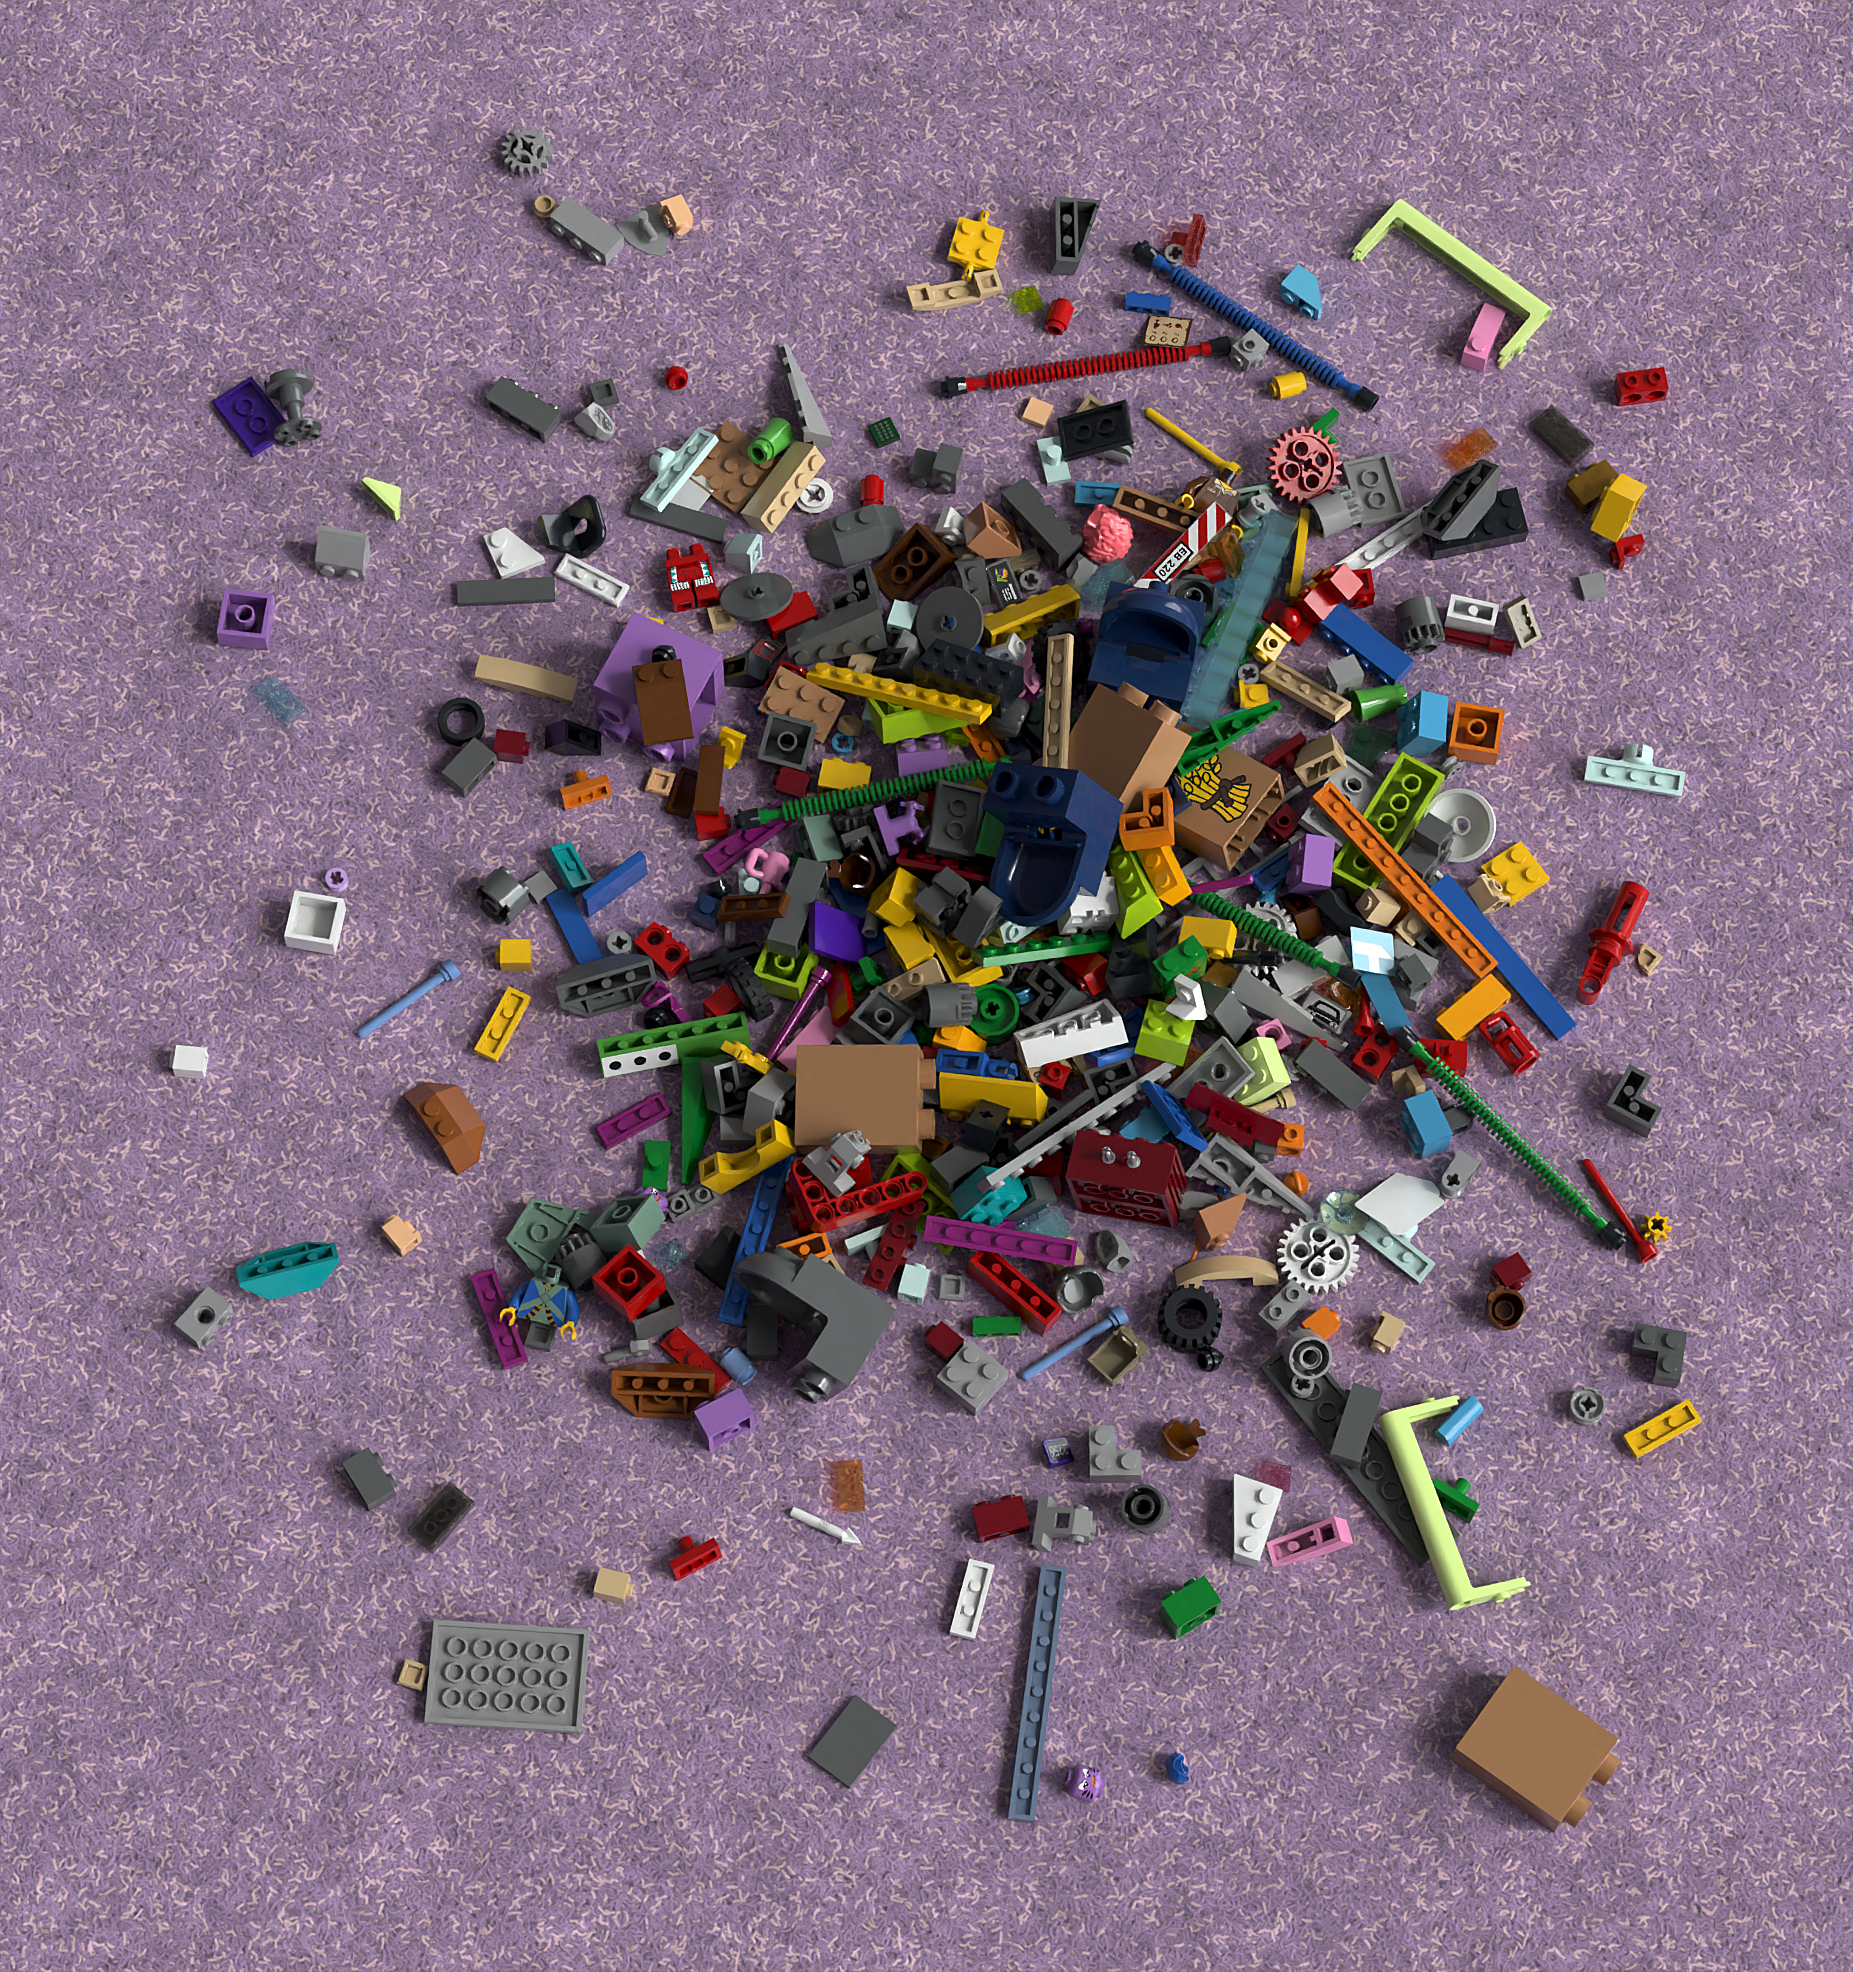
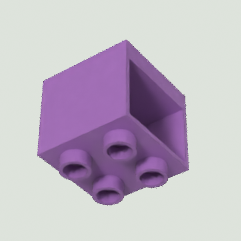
(616, 693)

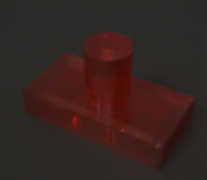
(1192, 241)

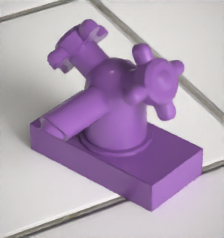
(900, 826)

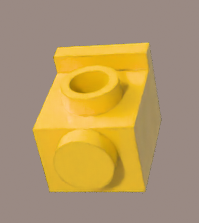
(1268, 635)

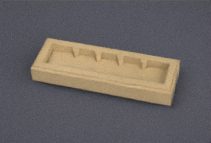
(910, 983)

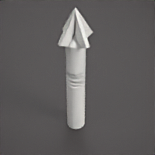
(846, 1536)

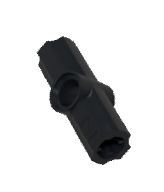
(712, 964)

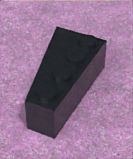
(1130, 963)

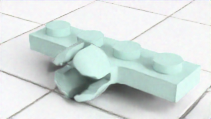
(676, 468)
(1635, 772)
(1398, 1249)

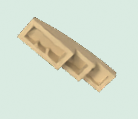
(525, 678)

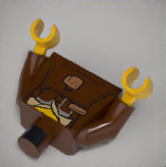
(1206, 489)

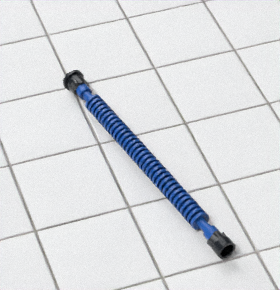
(1201, 290)

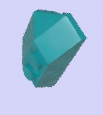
(288, 1269)

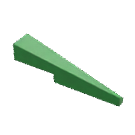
(1221, 734)
(695, 1117)

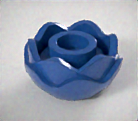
(1176, 1769)

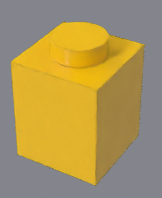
(514, 954)

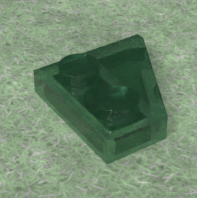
(1369, 744)

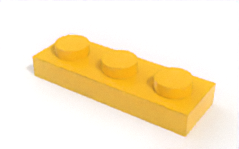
(502, 1024)
(1662, 1429)

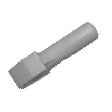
(637, 1348)

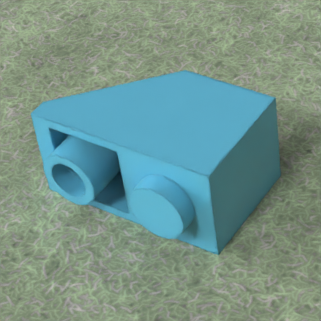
(1303, 291)

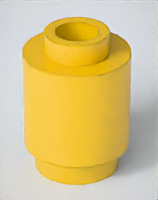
(1287, 385)

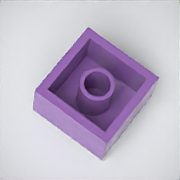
(246, 619)
(920, 755)
(1310, 865)
(724, 1418)

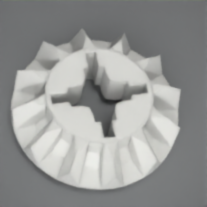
(825, 496)

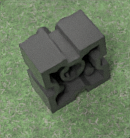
(943, 902)

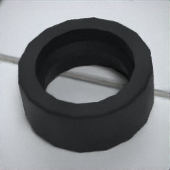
(455, 705)

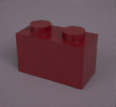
(1000, 1518)

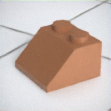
(990, 534)
(1217, 1222)

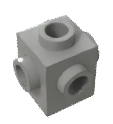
(1248, 350)

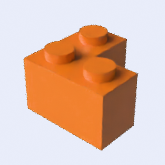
(1151, 827)

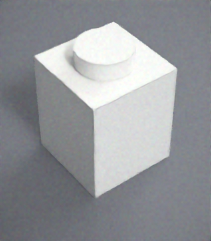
(189, 1061)

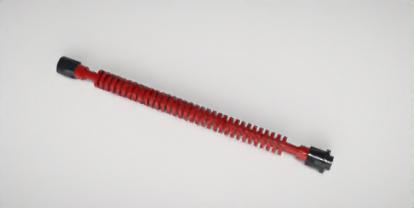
(960, 385)

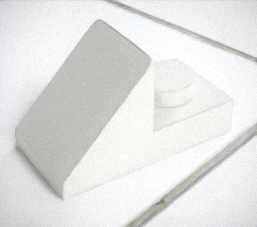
(1189, 1003)

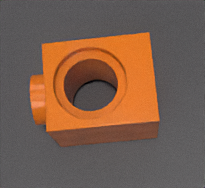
(1291, 1140)

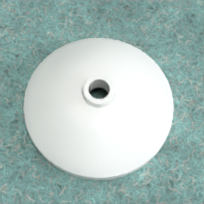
(1468, 806)

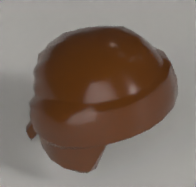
(856, 874)
(1504, 1308)
(1178, 1441)

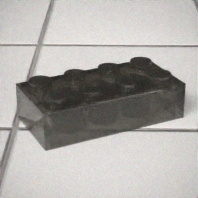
(1561, 436)
(441, 1517)

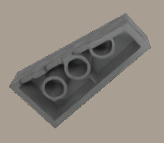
(1041, 525)
(838, 634)
(806, 884)

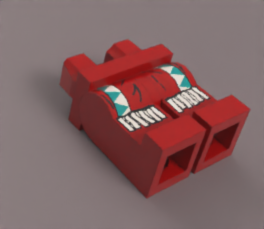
(689, 571)

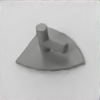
(646, 231)

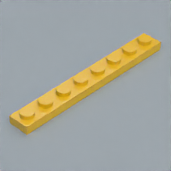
(899, 693)

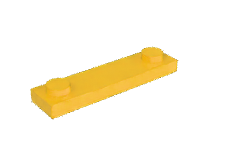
(1302, 527)

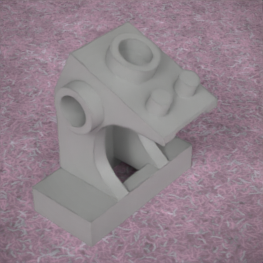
(848, 1150)
(1080, 1528)

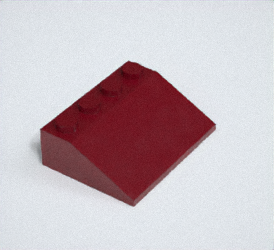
(926, 865)

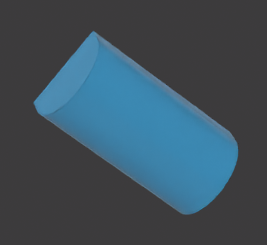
(1458, 1421)

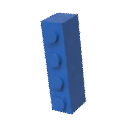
(1369, 647)

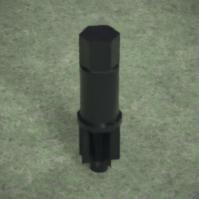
(1254, 957)

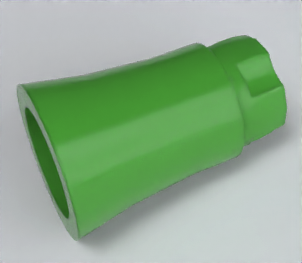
(773, 439)
(1377, 701)

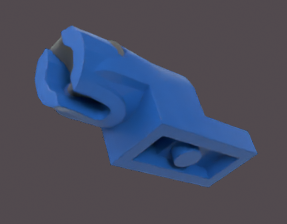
(974, 1064)

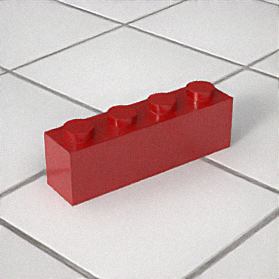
(1014, 1291)

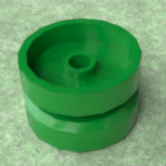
(1004, 1007)

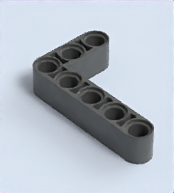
(979, 918)

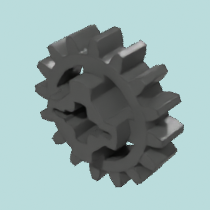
(857, 816)

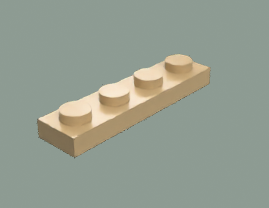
(1305, 690)

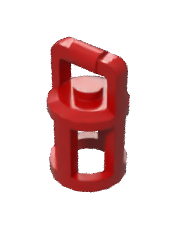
(1504, 1038)

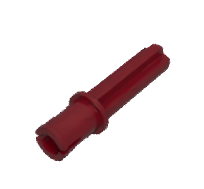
(1479, 641)

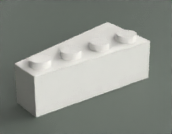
(1071, 1034)

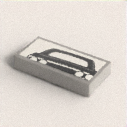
(1326, 1010)

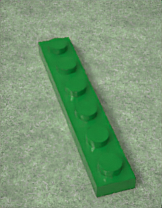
(1044, 949)

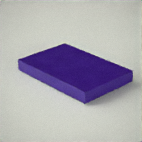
(250, 415)
(836, 934)

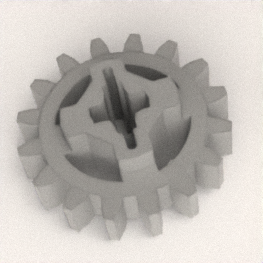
(522, 159)

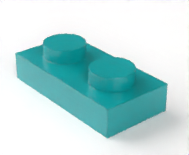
(570, 867)

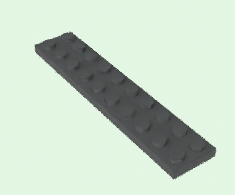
(1376, 1476)

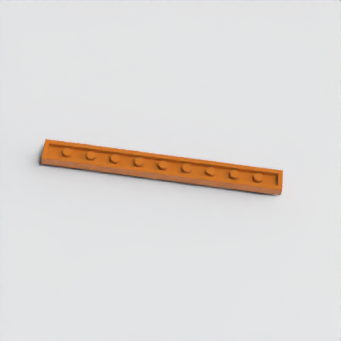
(1404, 881)

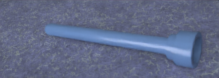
(446, 972)
(1115, 1318)

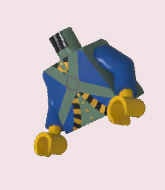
(545, 1302)

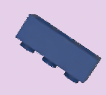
(1147, 303)

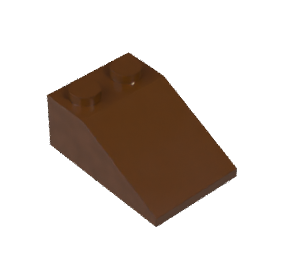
(913, 564)
(662, 702)

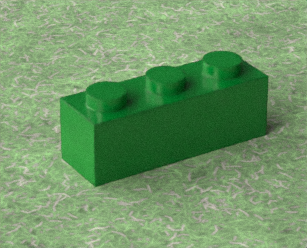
(997, 1326)

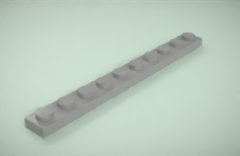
(1087, 1121)

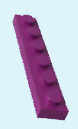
(1000, 1240)

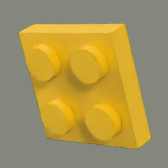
(1516, 872)

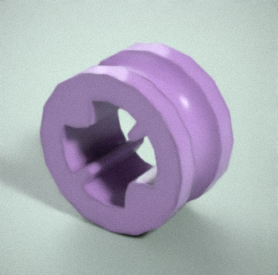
(333, 872)

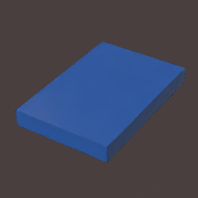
(614, 883)
(1174, 1115)

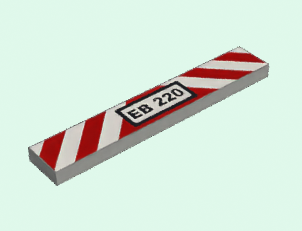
(1187, 546)

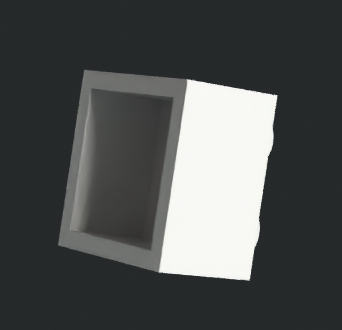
(315, 922)

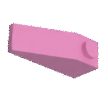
(1483, 337)
(1310, 1541)

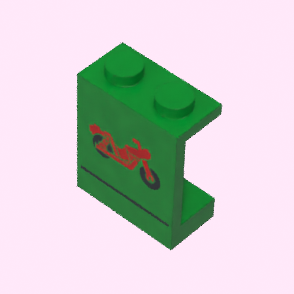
(1186, 959)

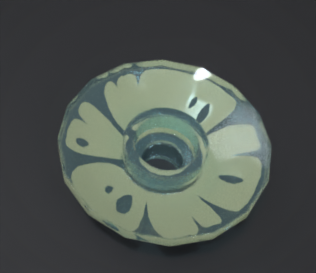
(1343, 1203)

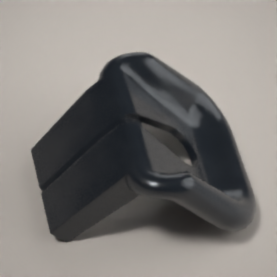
(559, 529)

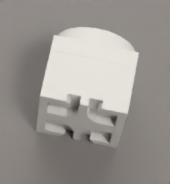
(1092, 912)

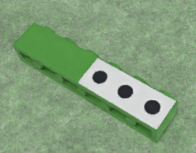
(669, 1044)

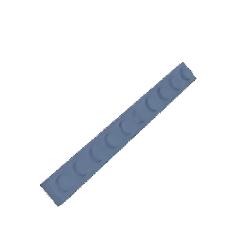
(1037, 1693)

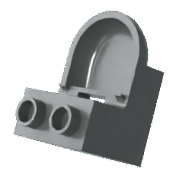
(833, 1311)

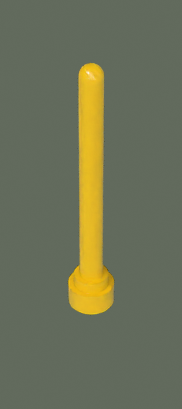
(1191, 442)

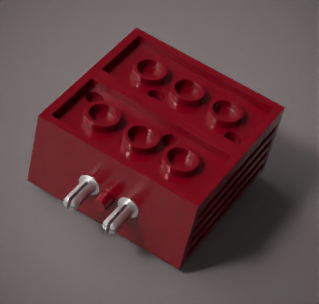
(1126, 1178)

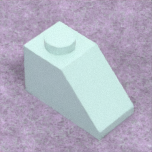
(744, 552)

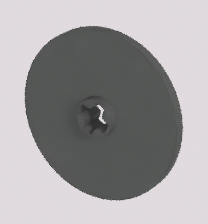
(756, 596)
(950, 604)

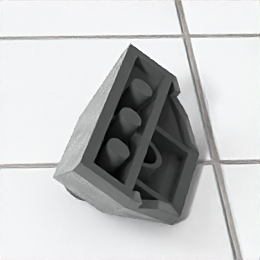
(1462, 501)
(856, 536)
(606, 984)

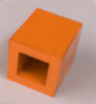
(1324, 1322)

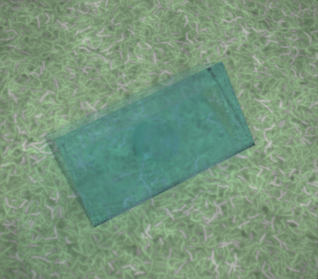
(279, 700)

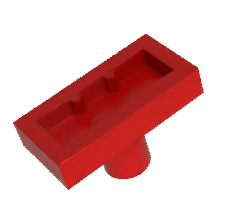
(694, 1556)

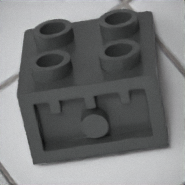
(972, 576)
(864, 840)

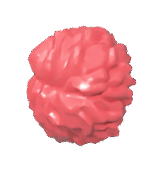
(1105, 535)

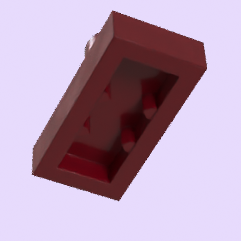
(1285, 753)

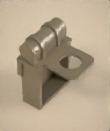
(1118, 1355)

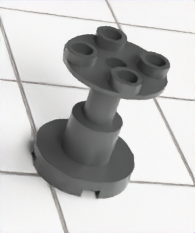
(289, 389)

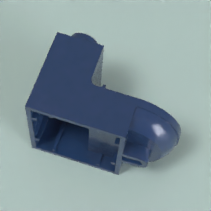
(1148, 643)
(1042, 875)

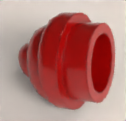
(676, 377)

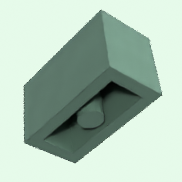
(819, 839)

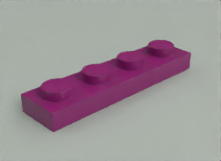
(739, 844)
(492, 1303)

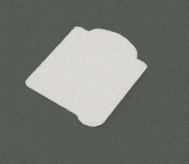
(1401, 1202)

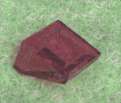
(1278, 1476)

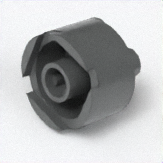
(1199, 589)
(502, 896)

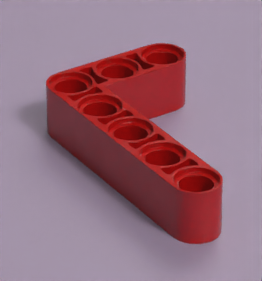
(853, 1201)

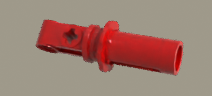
(1609, 944)

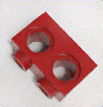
(1641, 386)
(660, 951)
(1379, 1054)

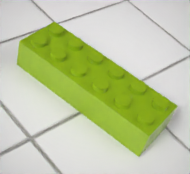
(1394, 815)

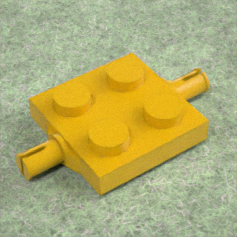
(975, 245)
(741, 1053)

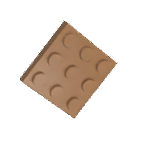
(732, 470)

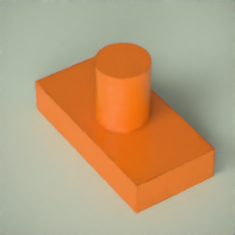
(585, 790)

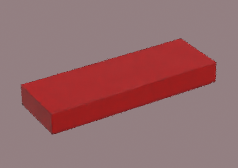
(840, 995)

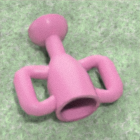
(772, 869)

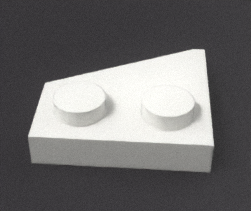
(511, 553)

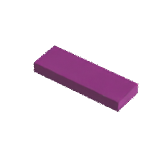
(633, 1120)

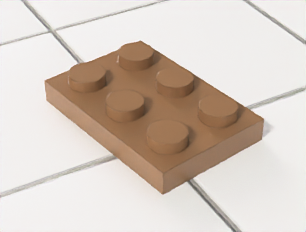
(803, 700)

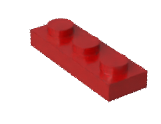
(686, 1351)

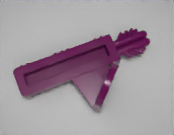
(669, 1002)

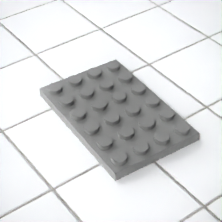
(507, 1676)

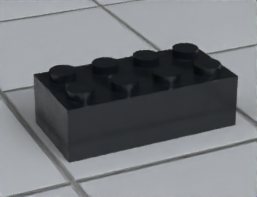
(1498, 527)
(969, 675)

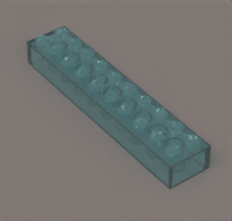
(1240, 620)

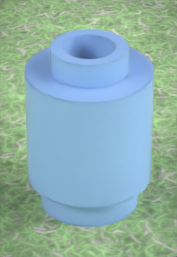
(737, 1365)

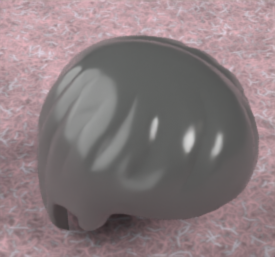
(1011, 721)
(1077, 1288)

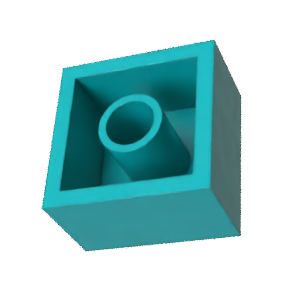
(990, 1206)

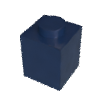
(705, 913)

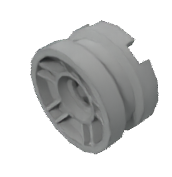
(1577, 1409)

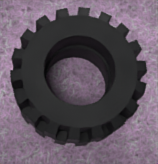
(1189, 1338)

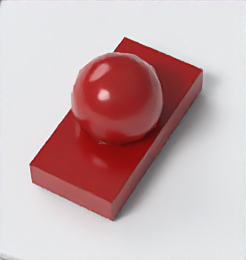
(1289, 621)

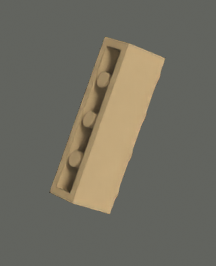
(783, 486)

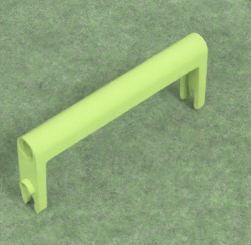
(1466, 263)
(1428, 1510)

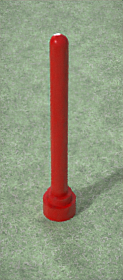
(1363, 1023)
(1644, 1249)

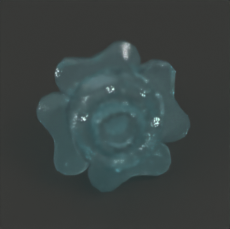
(672, 1253)

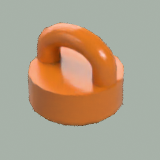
(1297, 1183)

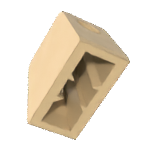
(1320, 760)

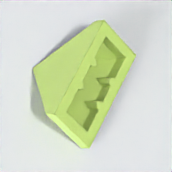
(385, 495)

